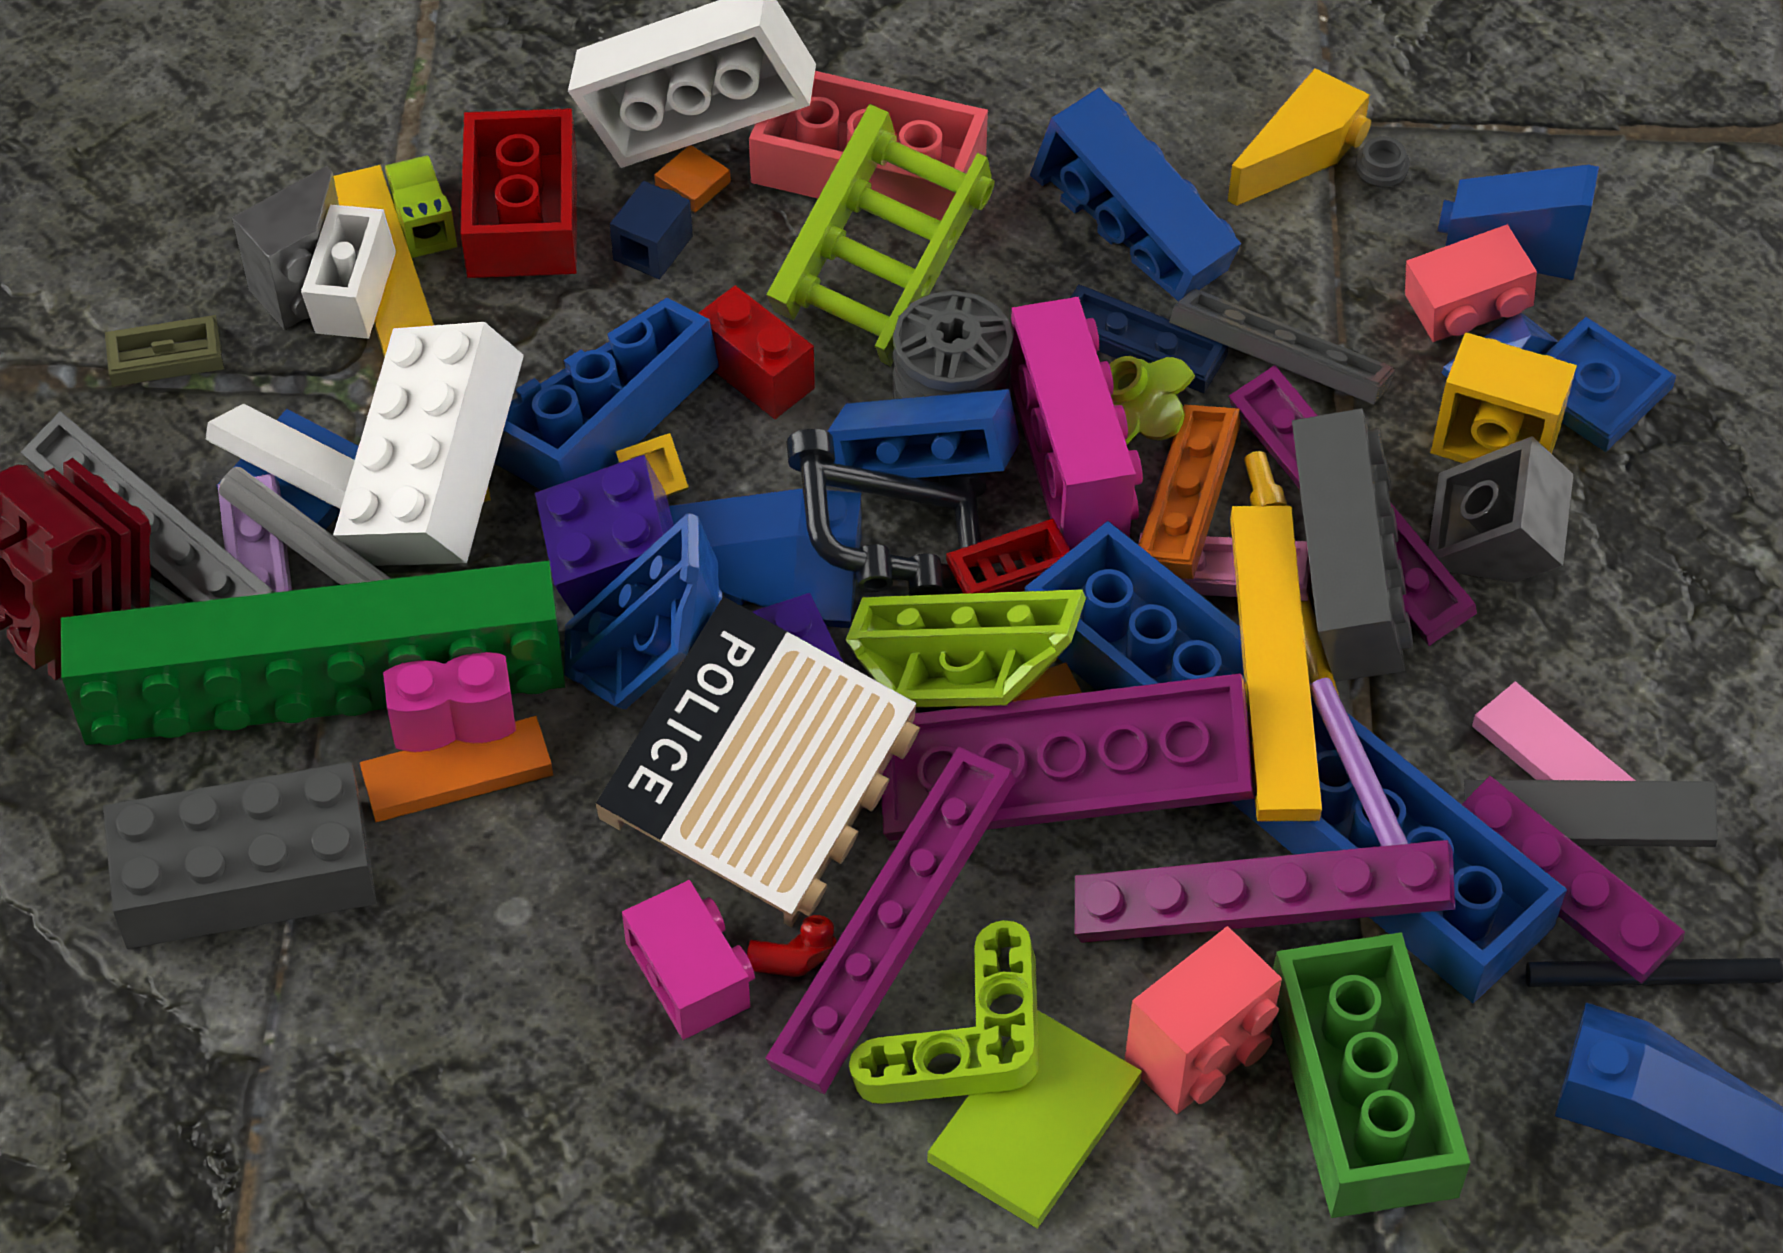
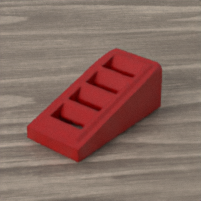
(1023, 544)

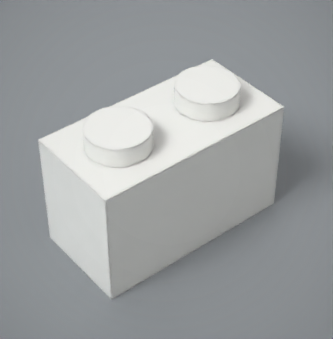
(349, 271)

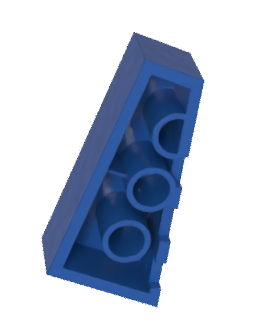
(1134, 195)

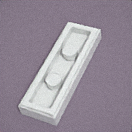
(283, 452)

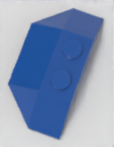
(645, 617)

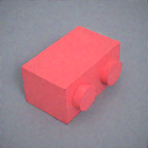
(1470, 283)

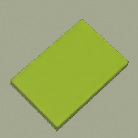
(1034, 1139)

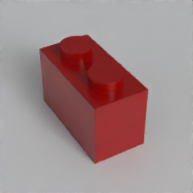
(760, 352)

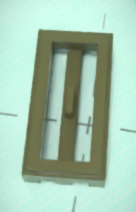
(164, 356)

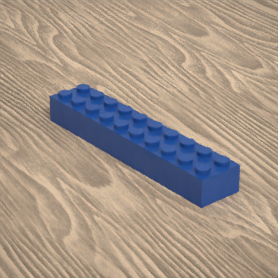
(1156, 629)

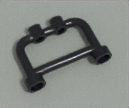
(814, 456)

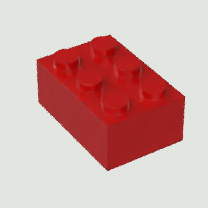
(519, 193)

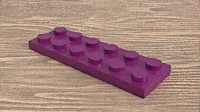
(1088, 752)

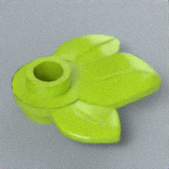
(1150, 395)

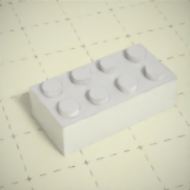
(692, 78)
(429, 445)

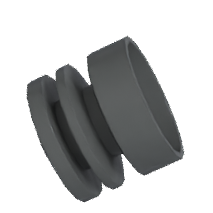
(951, 346)

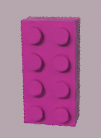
(1071, 420)

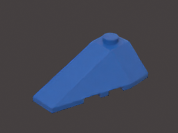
(768, 552)
(1667, 1096)

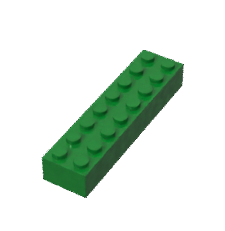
(299, 650)

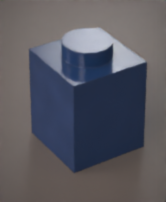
(651, 229)

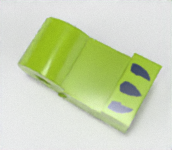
(420, 202)

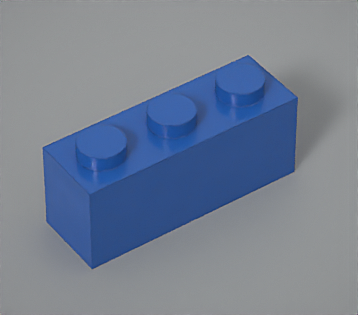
(928, 434)

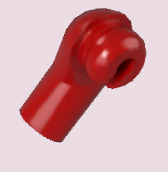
(799, 954)

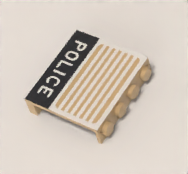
(760, 759)

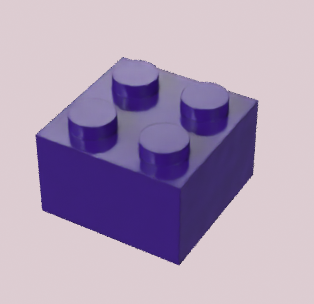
(601, 526)

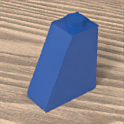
(1542, 208)

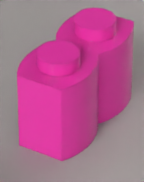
(449, 701)

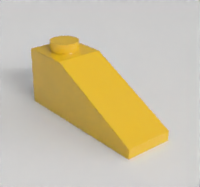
(1302, 137)

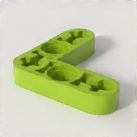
(977, 1046)

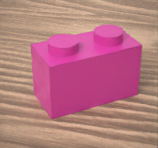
(688, 958)

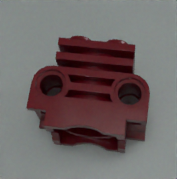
(64, 554)

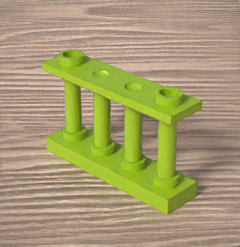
(851, 191)

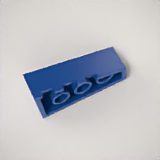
(606, 396)

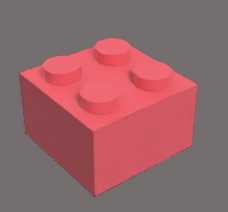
(1203, 1021)

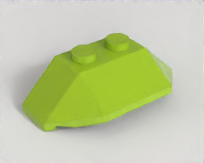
(963, 645)

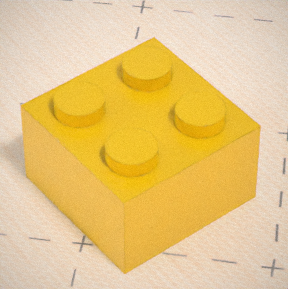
(1499, 398)

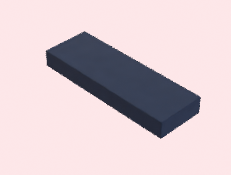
(1149, 337)

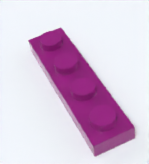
(1595, 899)

